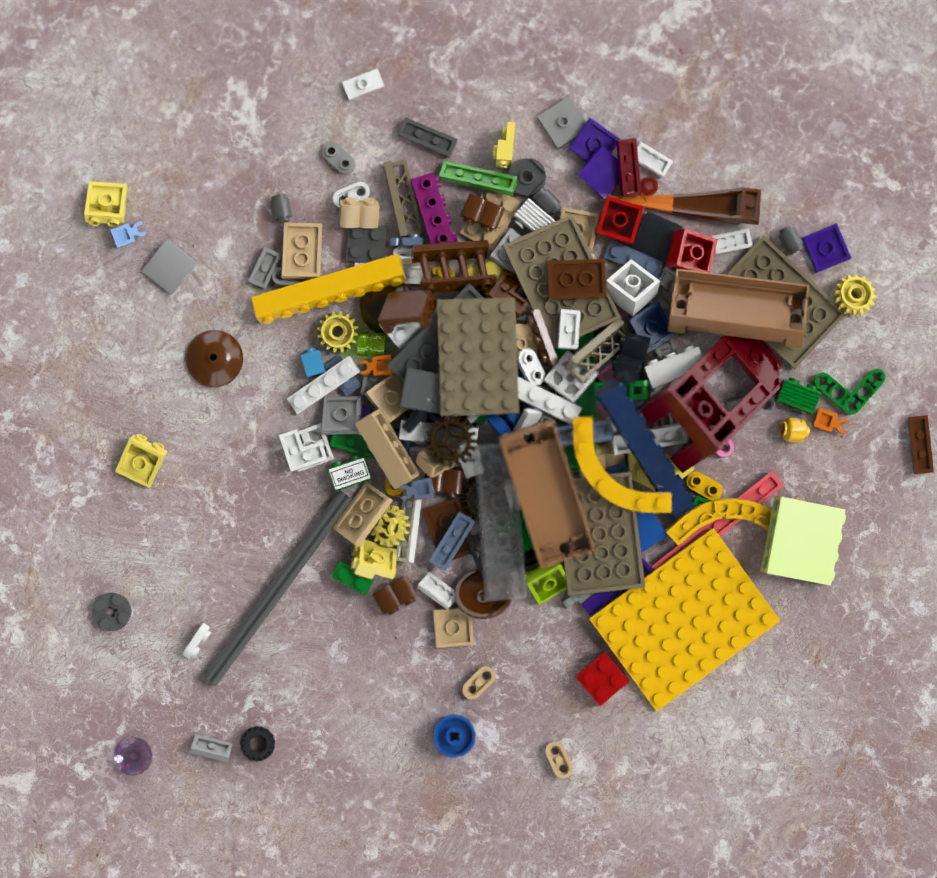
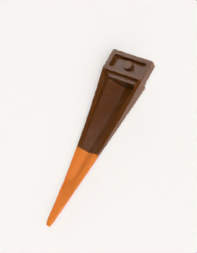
(725, 206)

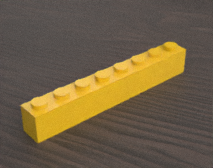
(329, 289)

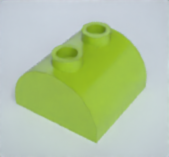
(546, 582)

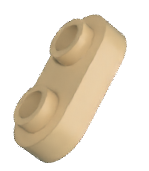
(478, 682)
(558, 759)

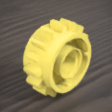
(847, 301)
(327, 332)

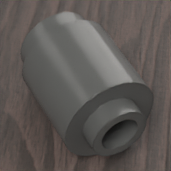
(547, 201)
(281, 208)
(791, 239)

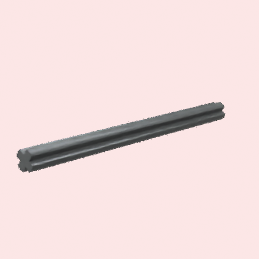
(277, 588)

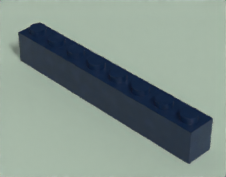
(643, 447)

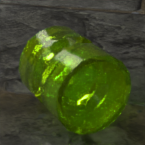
(370, 344)

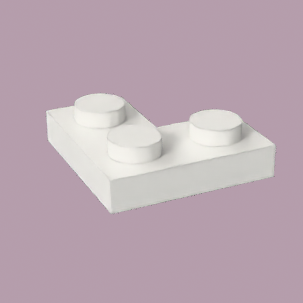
(299, 456)

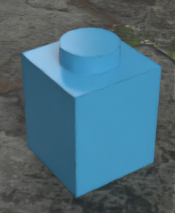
(313, 363)

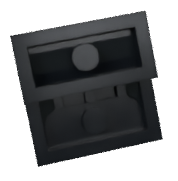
(655, 236)

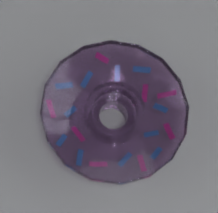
(123, 758)

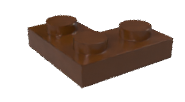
(506, 288)

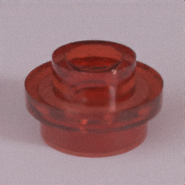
(648, 192)

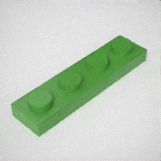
(478, 178)

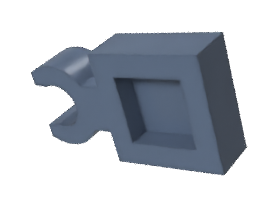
(413, 239)
(421, 489)

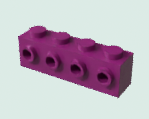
(432, 209)

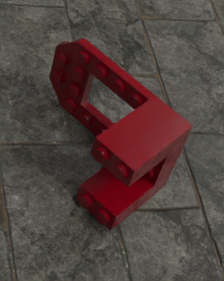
(698, 408)

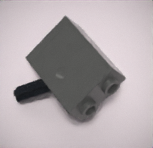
(421, 394)

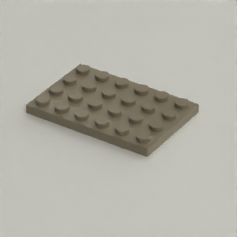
(528, 260)
(822, 314)
(477, 356)
(616, 541)

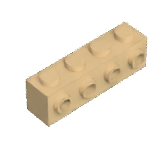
(387, 448)

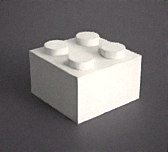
(632, 287)

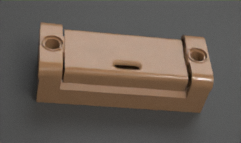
(739, 307)
(546, 493)

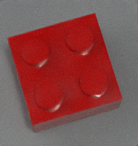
(619, 221)
(691, 251)
(602, 678)

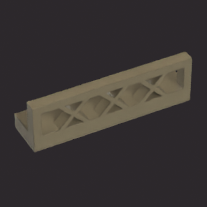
(396, 198)
(590, 351)

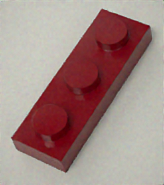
(628, 167)

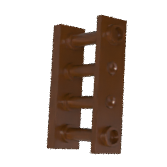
(453, 251)

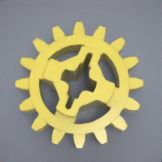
(391, 527)

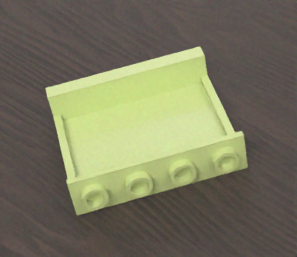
(803, 540)

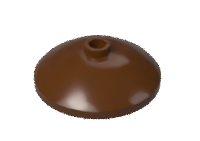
(224, 368)
(470, 594)

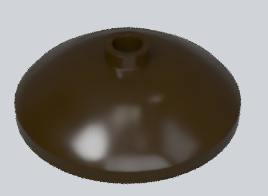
(373, 302)

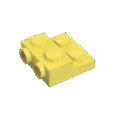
(503, 151)
(106, 204)
(141, 460)
(374, 559)

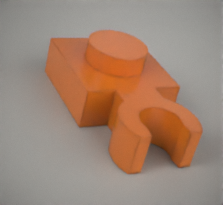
(378, 366)
(827, 421)

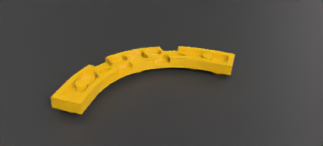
(603, 483)
(718, 509)

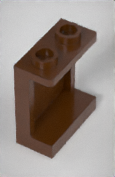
(407, 308)

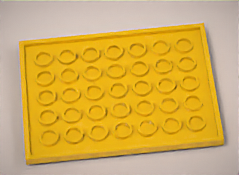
(685, 619)

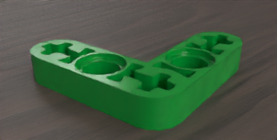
(846, 395)

